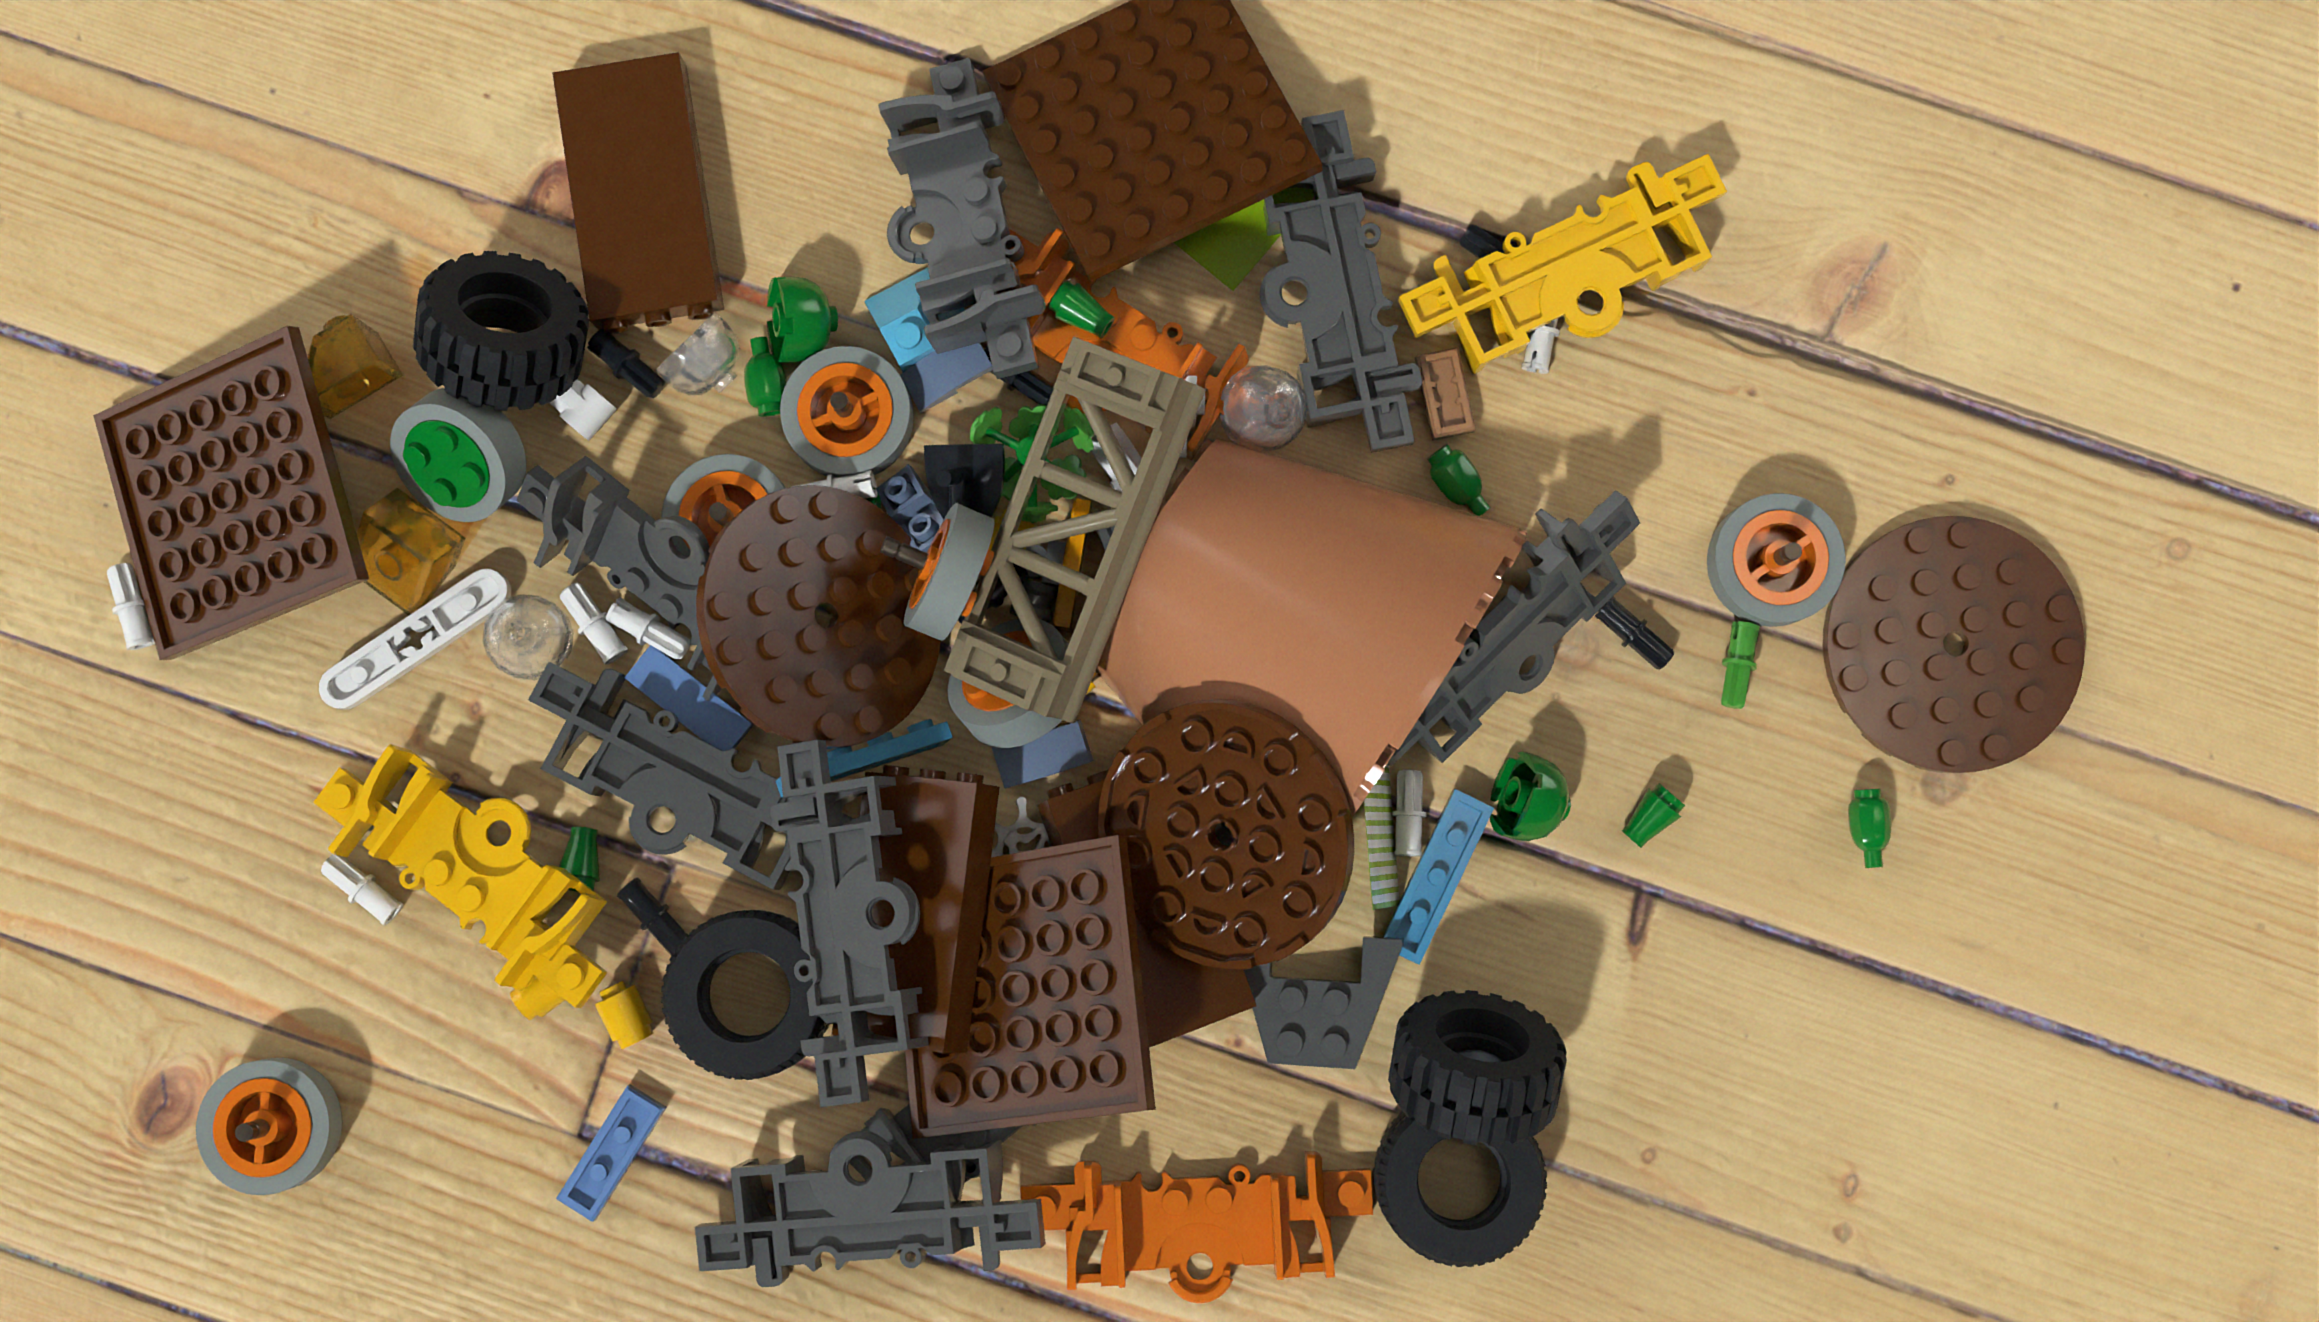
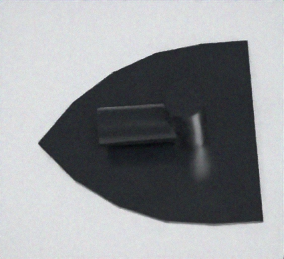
(965, 476)

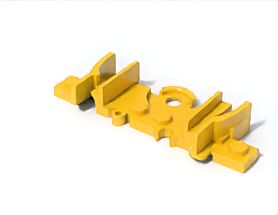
(1573, 256)
(468, 874)

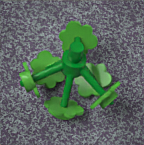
(988, 428)

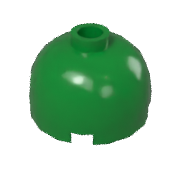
(799, 318)
(1530, 798)

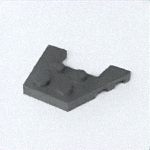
(1318, 1018)

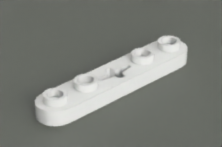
(378, 661)

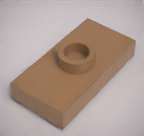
(1445, 393)

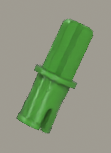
(1739, 663)

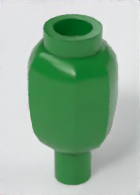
(764, 379)
(1458, 479)
(1870, 824)

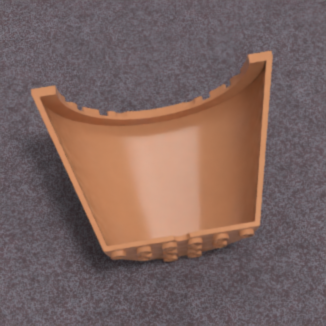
(1304, 602)

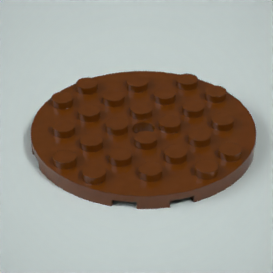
(761, 627)
(2017, 655)
(1278, 800)

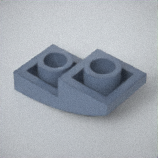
(941, 374)
(911, 507)
(1050, 754)

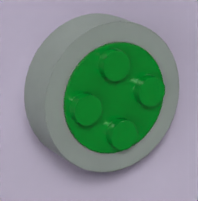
(457, 456)

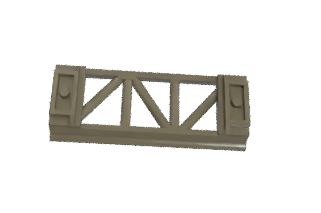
(1035, 675)

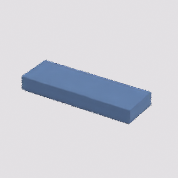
(682, 694)
(611, 1153)

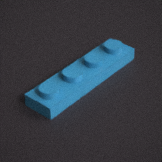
(884, 750)
(1438, 873)

